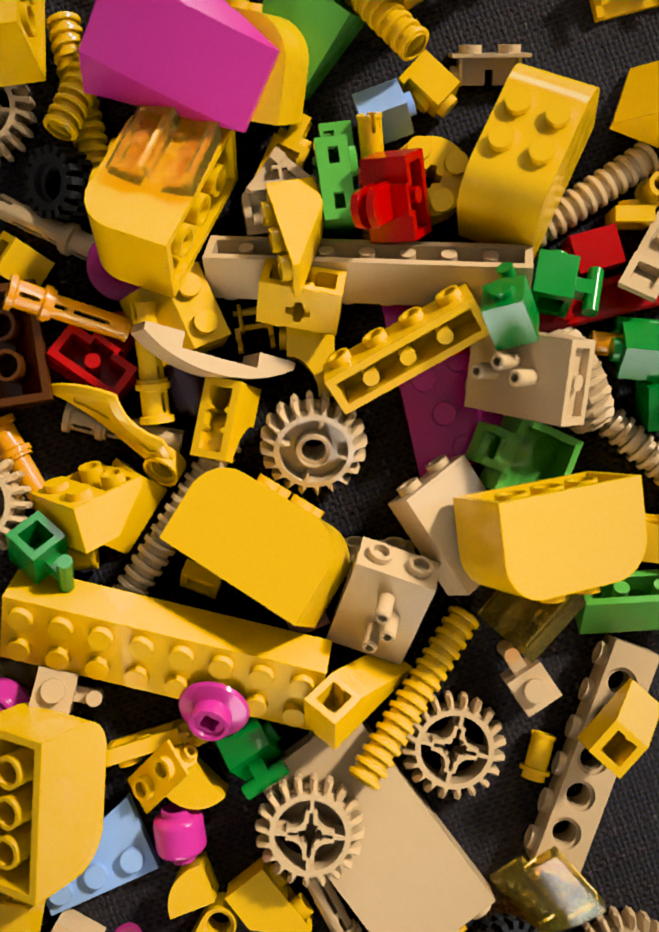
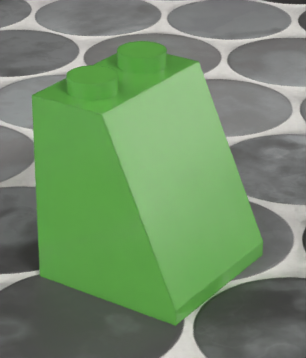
(326, 27)

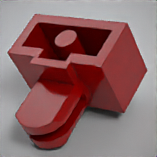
(392, 196)
(94, 360)

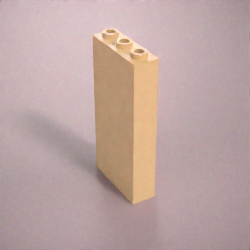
(409, 863)

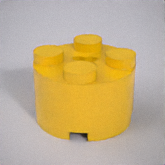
(446, 167)

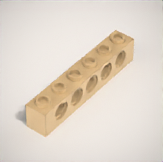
(587, 807)

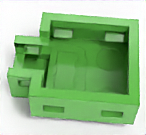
(336, 176)
(521, 452)

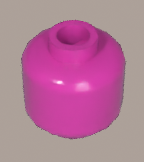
(179, 834)

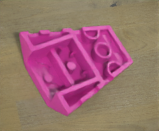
(177, 56)

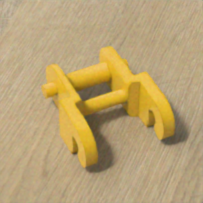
(240, 313)

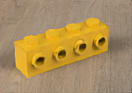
(405, 348)

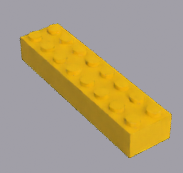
(160, 645)

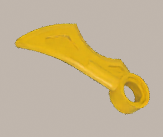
(107, 410)

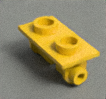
(162, 773)

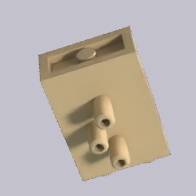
(534, 380)
(429, 518)
(383, 600)

